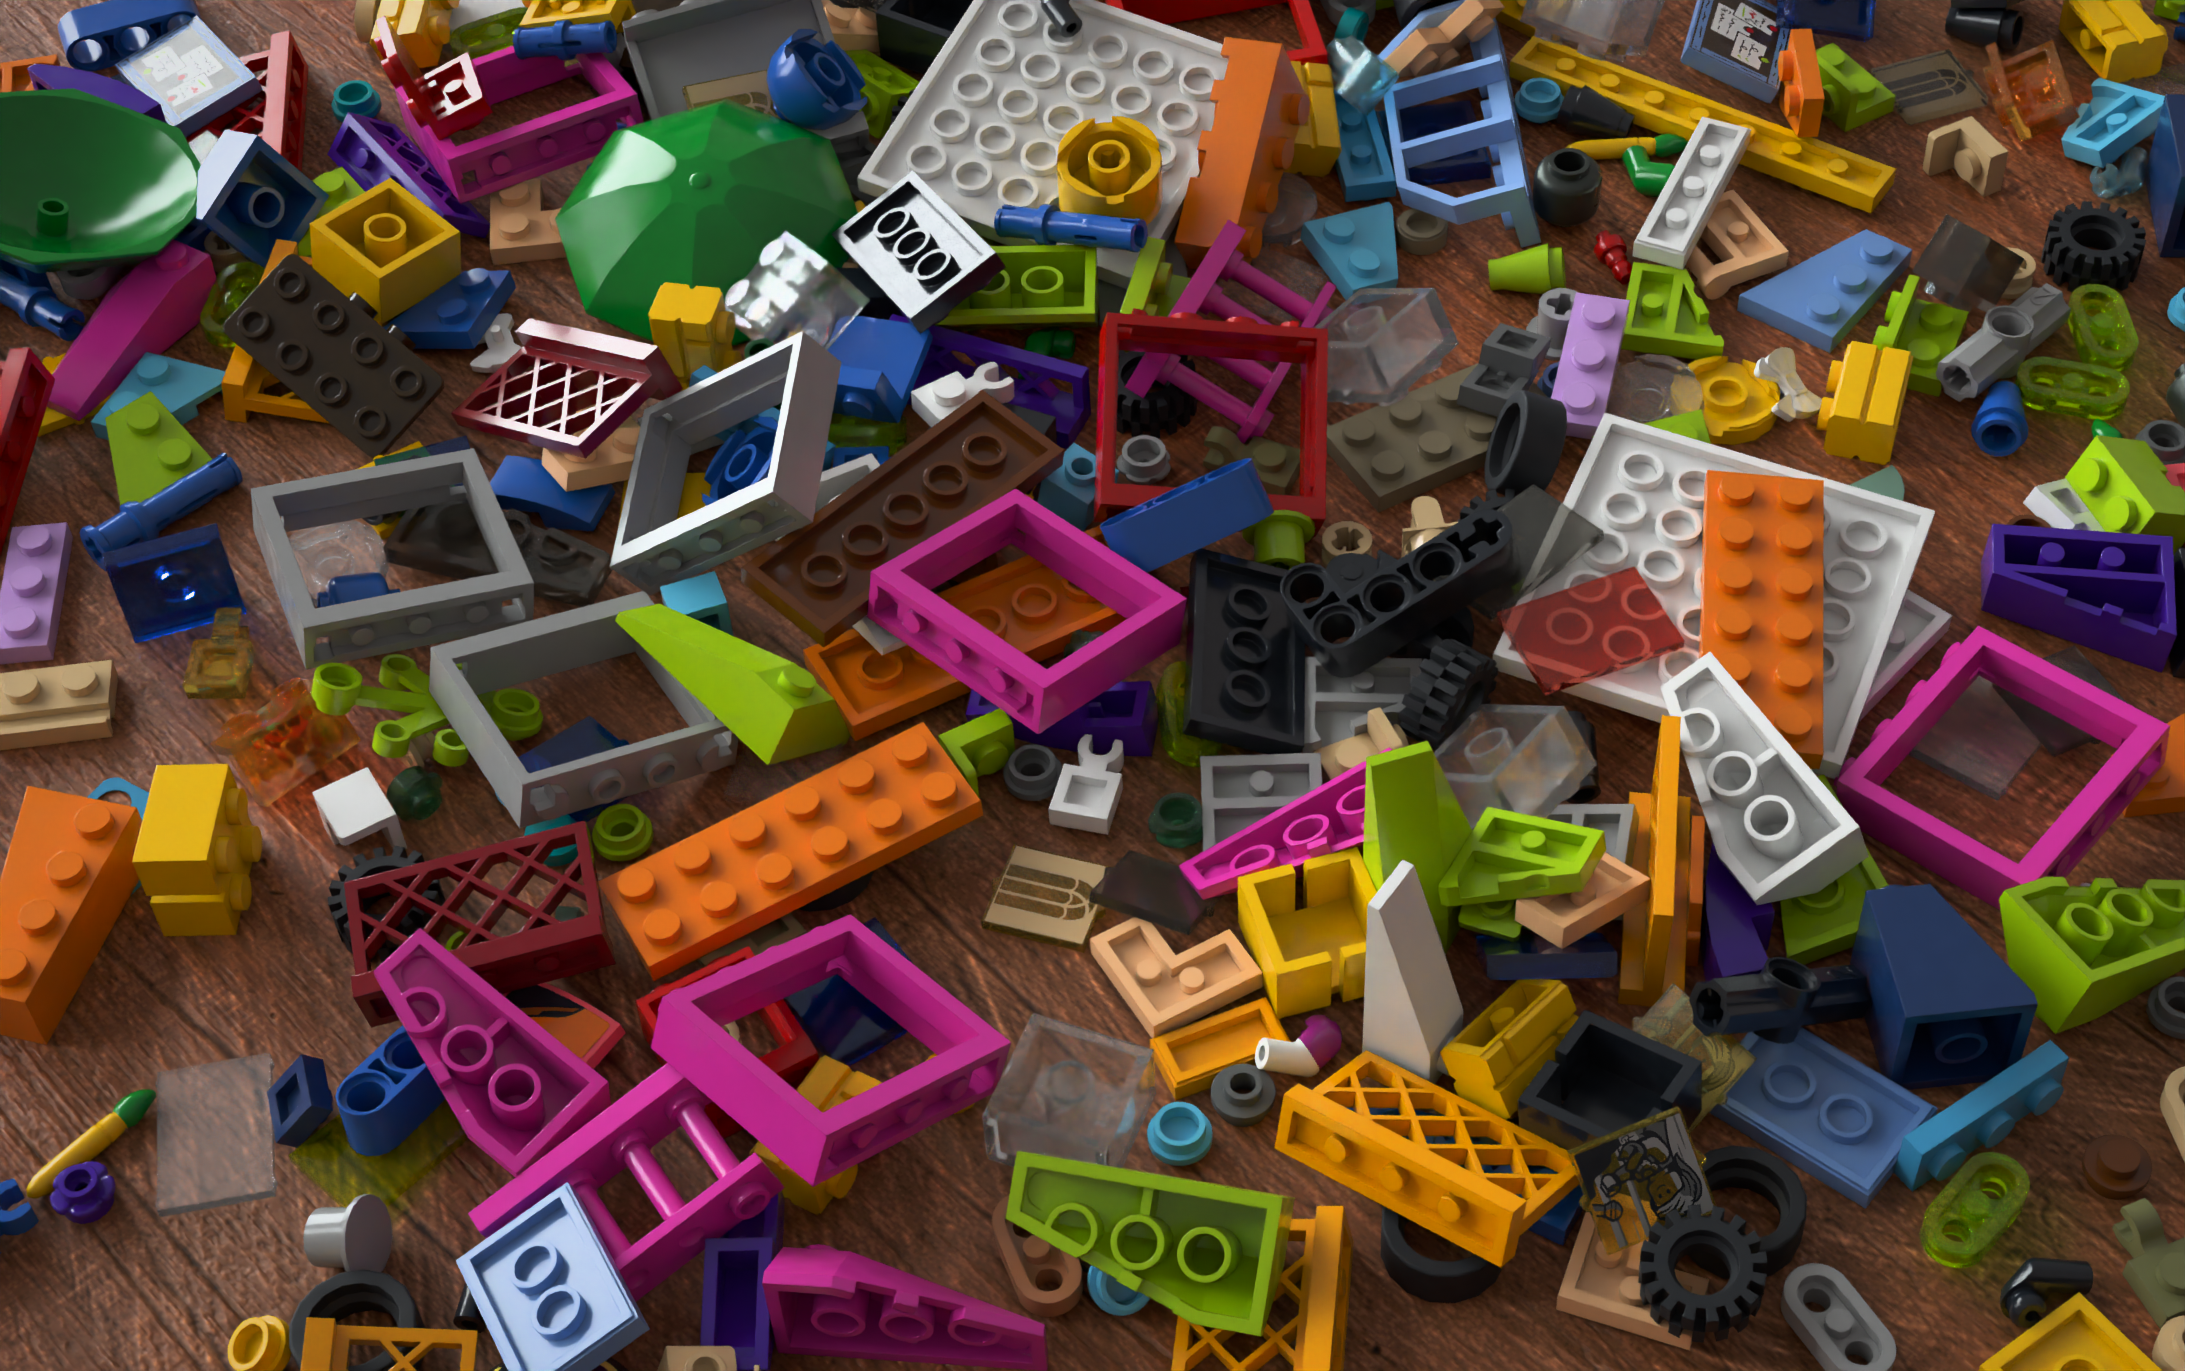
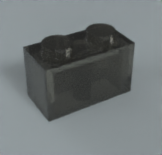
(1966, 267)

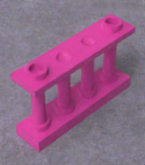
(1206, 296)
(624, 1138)

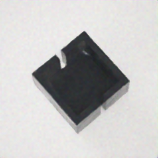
(916, 30)
(1607, 1083)

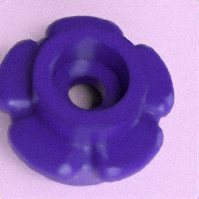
(87, 1204)

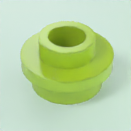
(622, 832)

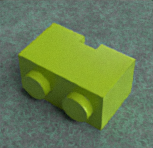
(2128, 489)

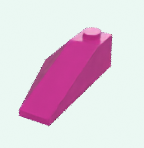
(137, 316)
(1308, 827)
(494, 1064)
(868, 1310)

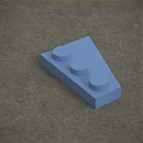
(1829, 291)

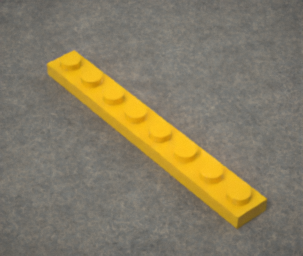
(1675, 111)

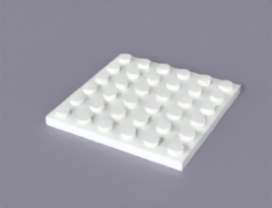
(1011, 88)
(1650, 502)

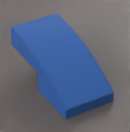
(529, 487)

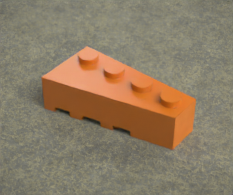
(1245, 151)
(59, 902)

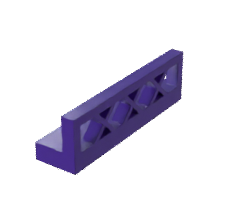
(380, 151)
(1033, 392)

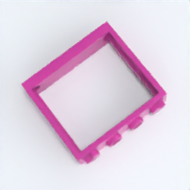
(535, 145)
(989, 665)
(1951, 853)
(778, 1116)

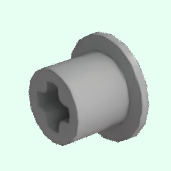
(1553, 319)
(350, 1236)

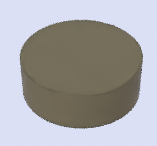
(1421, 232)

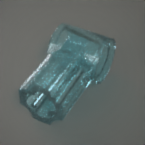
(1359, 73)

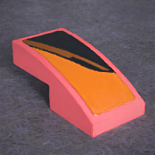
(570, 1020)

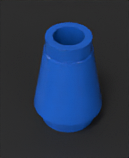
(2001, 420)

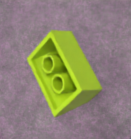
(1035, 290)

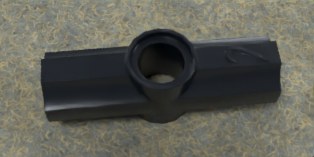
(1779, 1000)

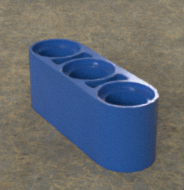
(107, 30)
(1189, 516)
(387, 1096)

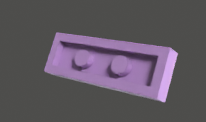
(1590, 361)
(33, 591)

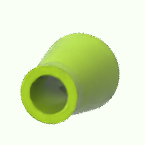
(1529, 270)

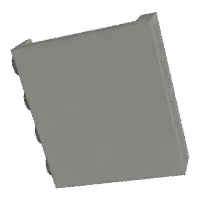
(719, 41)

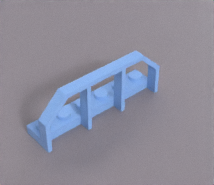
(1498, 130)

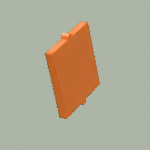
(1695, 890)

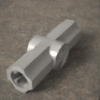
(2002, 342)

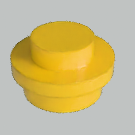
(260, 1345)

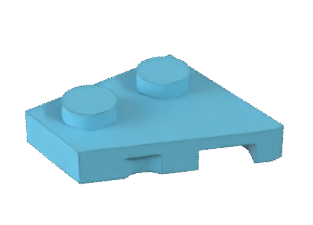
(2111, 122)
(1355, 248)
(173, 381)

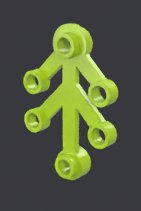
(340, 687)

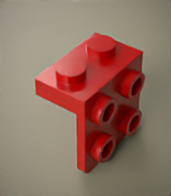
(444, 98)

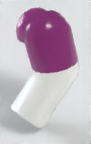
(1305, 1055)

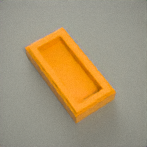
(1199, 1051)

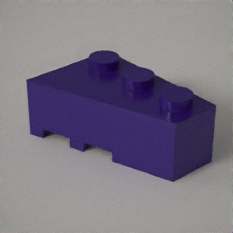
(2085, 588)

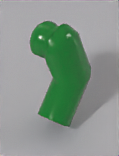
(1645, 175)
(1051, 343)

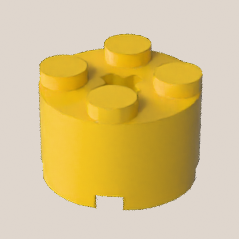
(1110, 170)

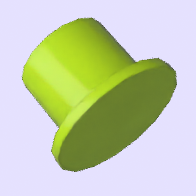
(1280, 538)

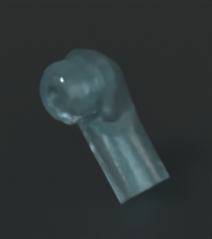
(2126, 180)

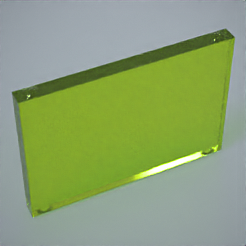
(347, 1174)

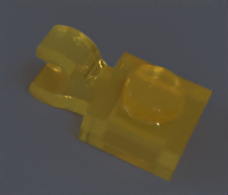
(221, 664)

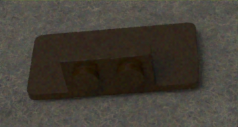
(335, 355)

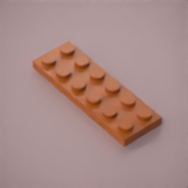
(1767, 597)
(1016, 602)
(789, 850)

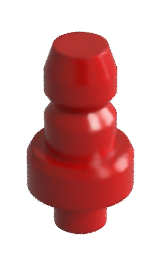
(1612, 251)

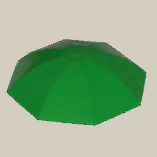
(89, 182)
(697, 206)

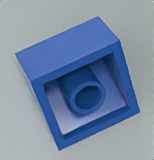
(254, 196)

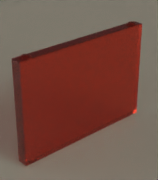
(1590, 630)

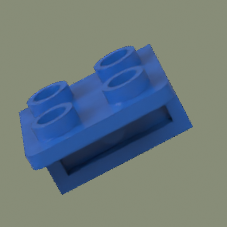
(878, 367)

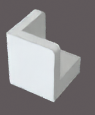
(357, 809)

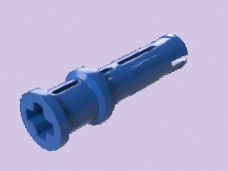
(145, 520)

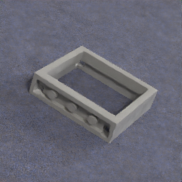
(660, 550)
(399, 618)
(551, 647)

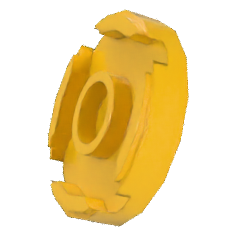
(1735, 400)

